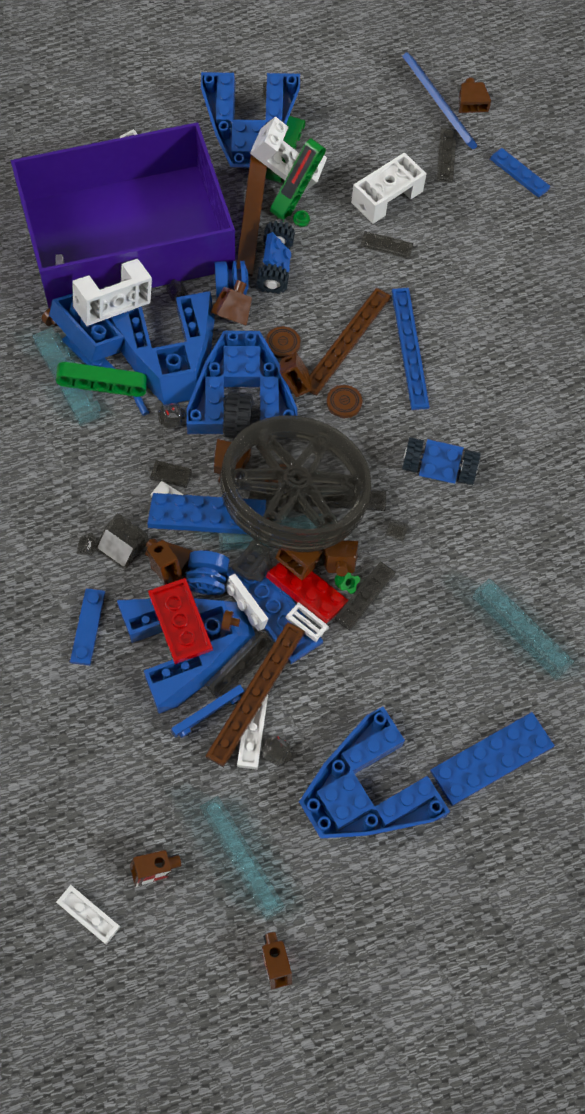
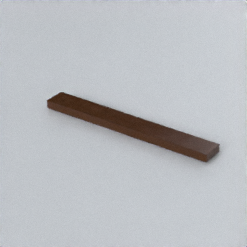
(251, 214)
(347, 340)
(255, 695)

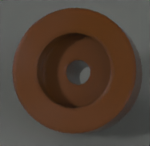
(47, 319)
(229, 621)

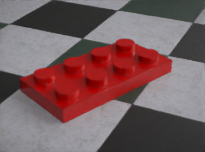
(311, 592)
(180, 621)

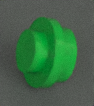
(301, 218)

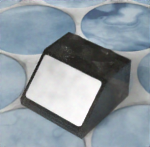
(122, 541)

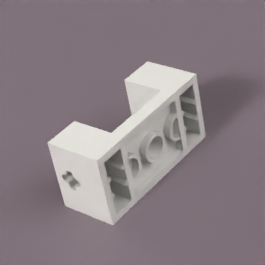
(270, 149)
(374, 193)
(97, 305)

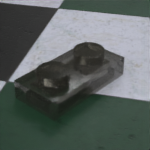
(171, 474)

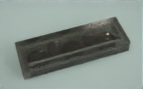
(386, 245)

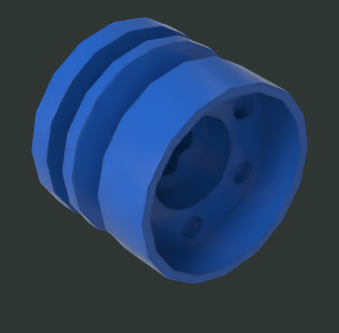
(227, 277)
(207, 572)

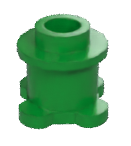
(347, 582)

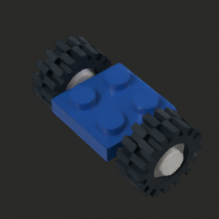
(275, 273)
(441, 461)

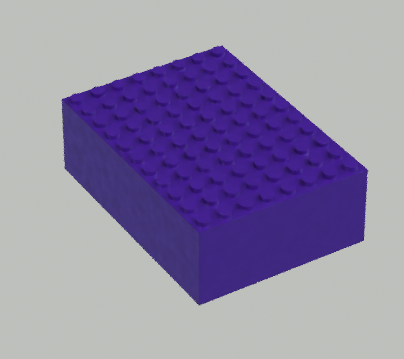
(125, 202)

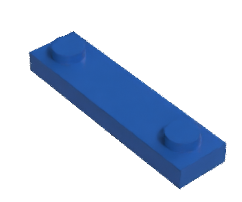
(87, 627)
(183, 728)

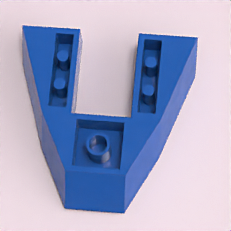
(239, 136)
(238, 361)
(172, 368)
(175, 683)
(340, 804)

